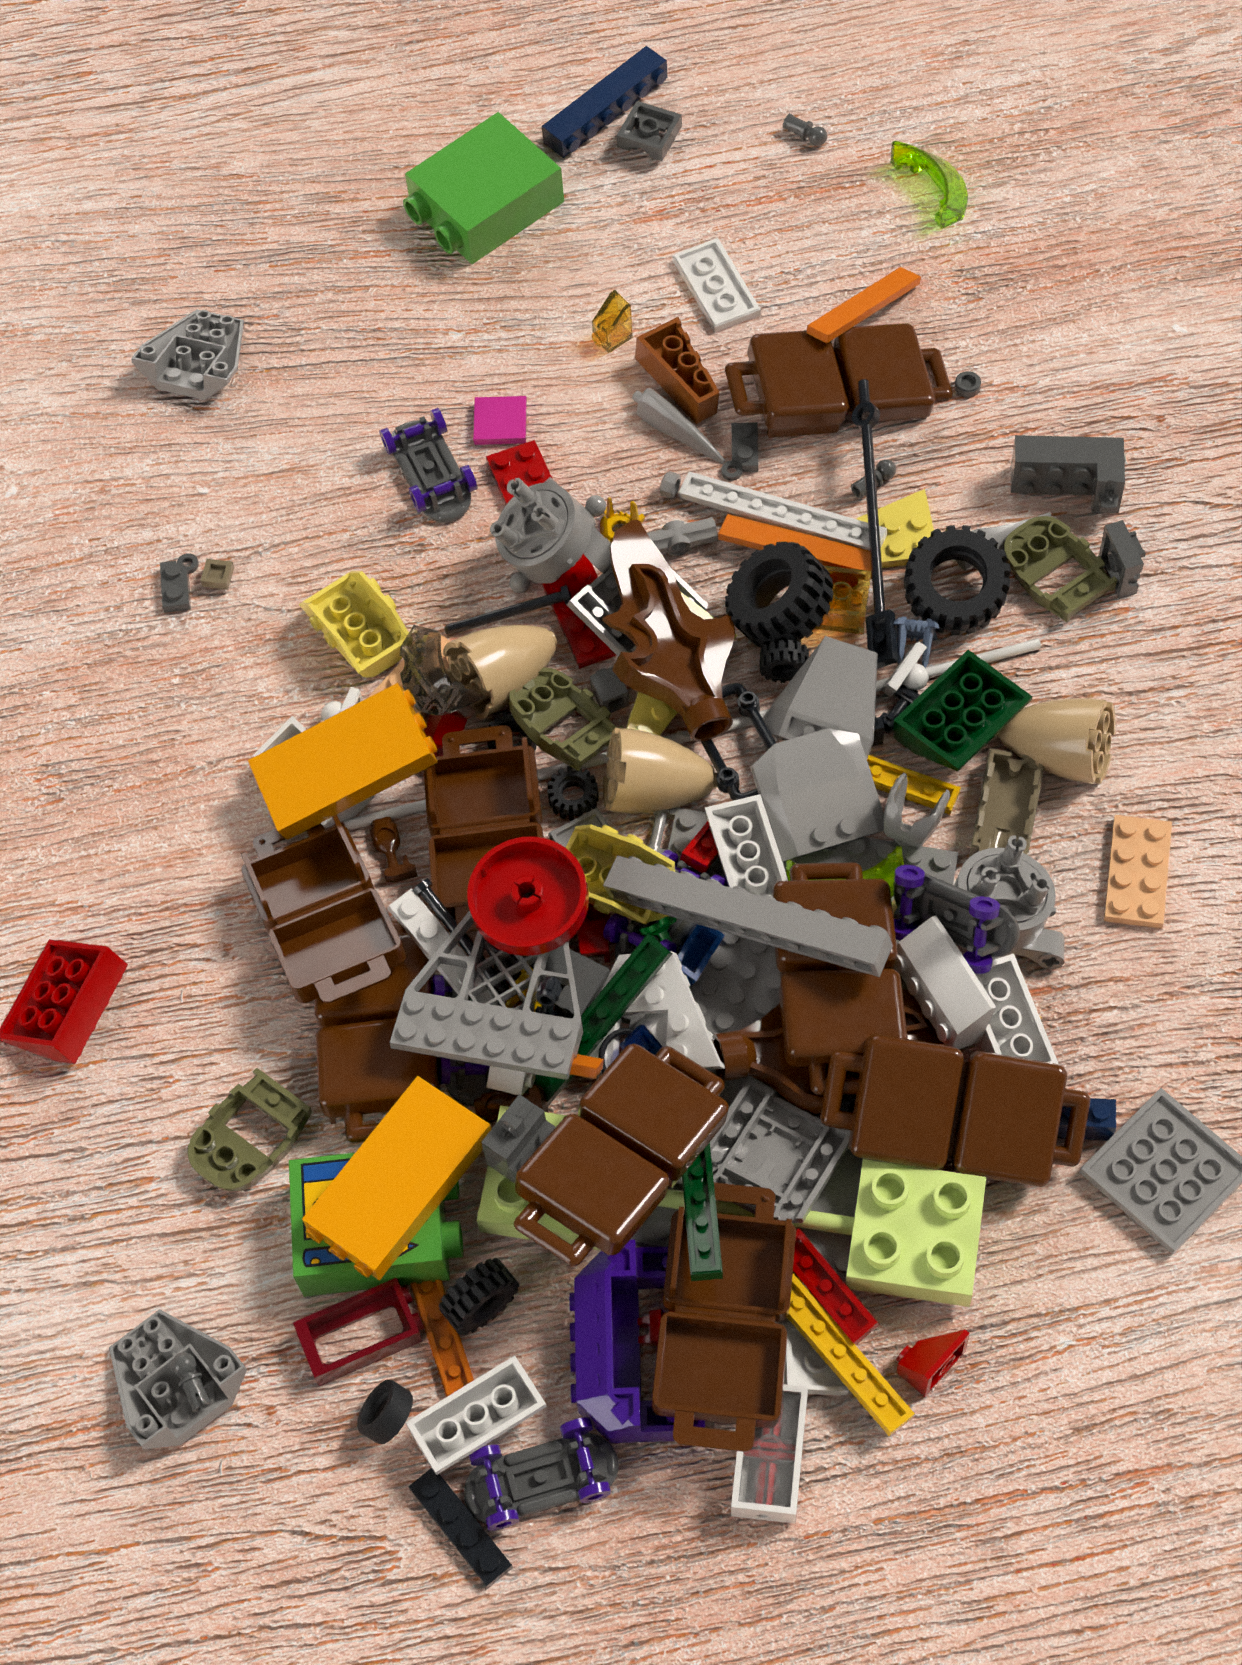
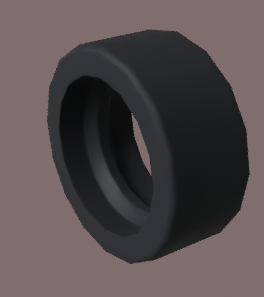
(385, 1412)

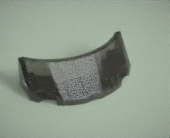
(427, 677)

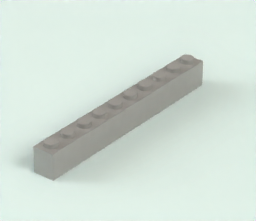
(749, 915)

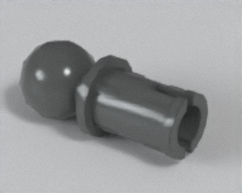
(816, 135)
(884, 471)
(184, 1366)

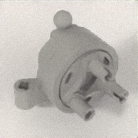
(548, 532)
(1025, 891)

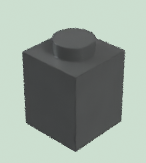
(609, 690)

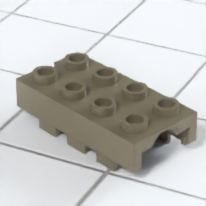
(1006, 801)

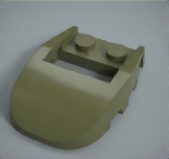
(1044, 546)
(548, 701)
(229, 1159)

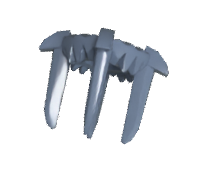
(915, 629)

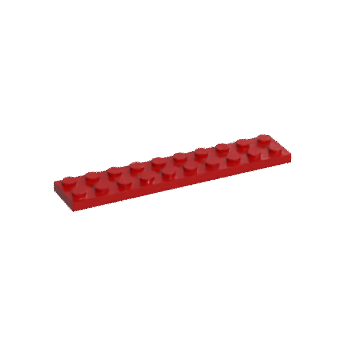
(528, 464)

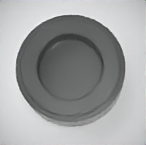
(967, 384)

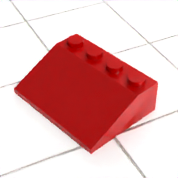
(63, 1000)

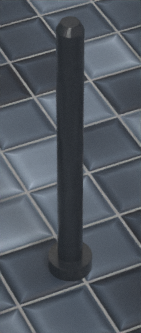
(506, 612)
(424, 889)

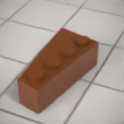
(678, 370)

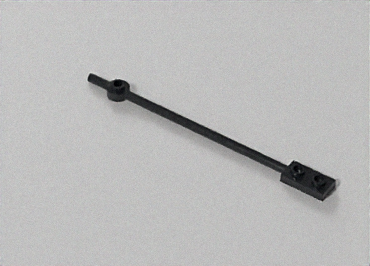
(879, 626)

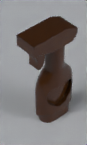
(386, 842)
(489, 1104)

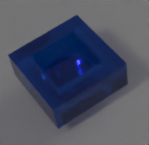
(644, 1038)

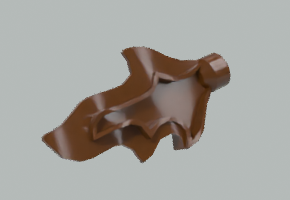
(676, 651)
(761, 1054)

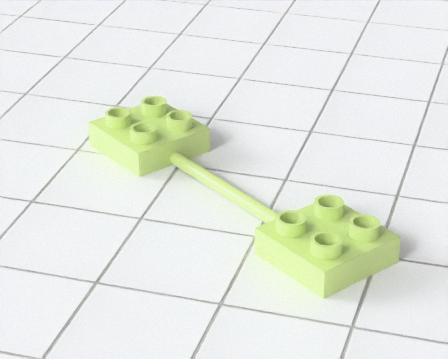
(909, 1231)

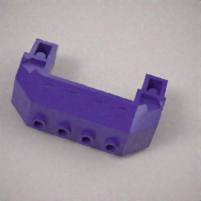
(609, 1348)

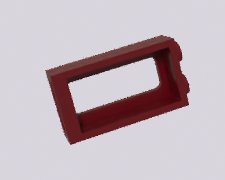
(353, 1310)

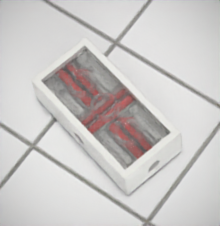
(770, 1472)

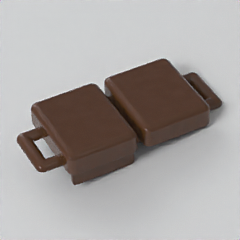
(814, 385)
(476, 805)
(322, 913)
(827, 1004)
(354, 1052)
(928, 1104)
(621, 1151)
(721, 1346)

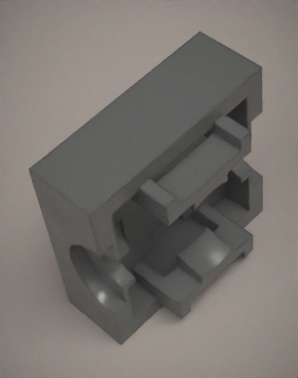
(648, 122)
(1122, 557)

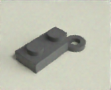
(743, 450)
(175, 583)

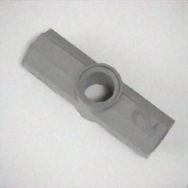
(678, 537)

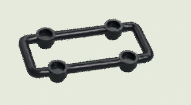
(749, 707)

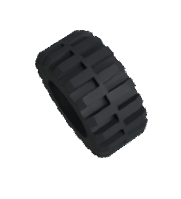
(961, 546)
(763, 578)

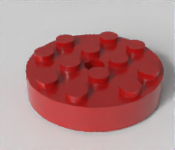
(532, 923)

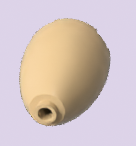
(499, 662)
(1065, 737)
(653, 773)

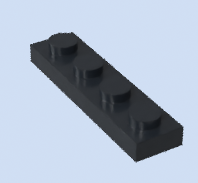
(460, 1527)

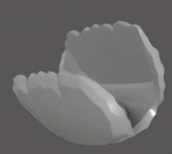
(920, 831)

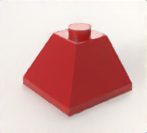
(931, 1359)

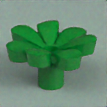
(660, 928)

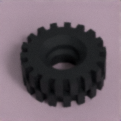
(478, 1296)

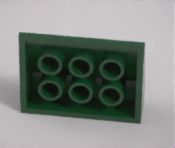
(959, 712)

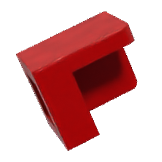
(440, 725)
(592, 939)

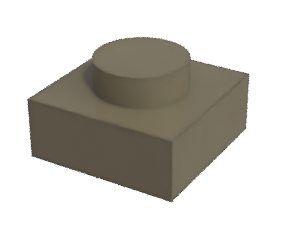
(217, 574)

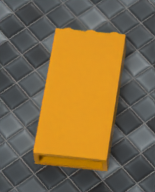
(343, 760)
(396, 1179)

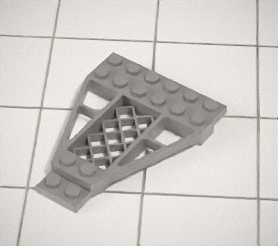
(489, 1032)

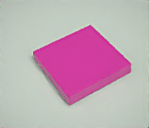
(500, 420)

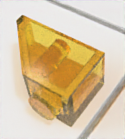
(612, 323)

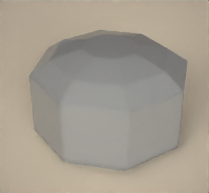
(670, 484)

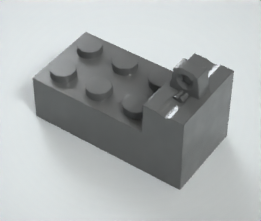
(1070, 467)
(588, 978)
(516, 1137)

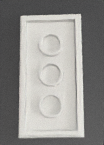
(716, 285)

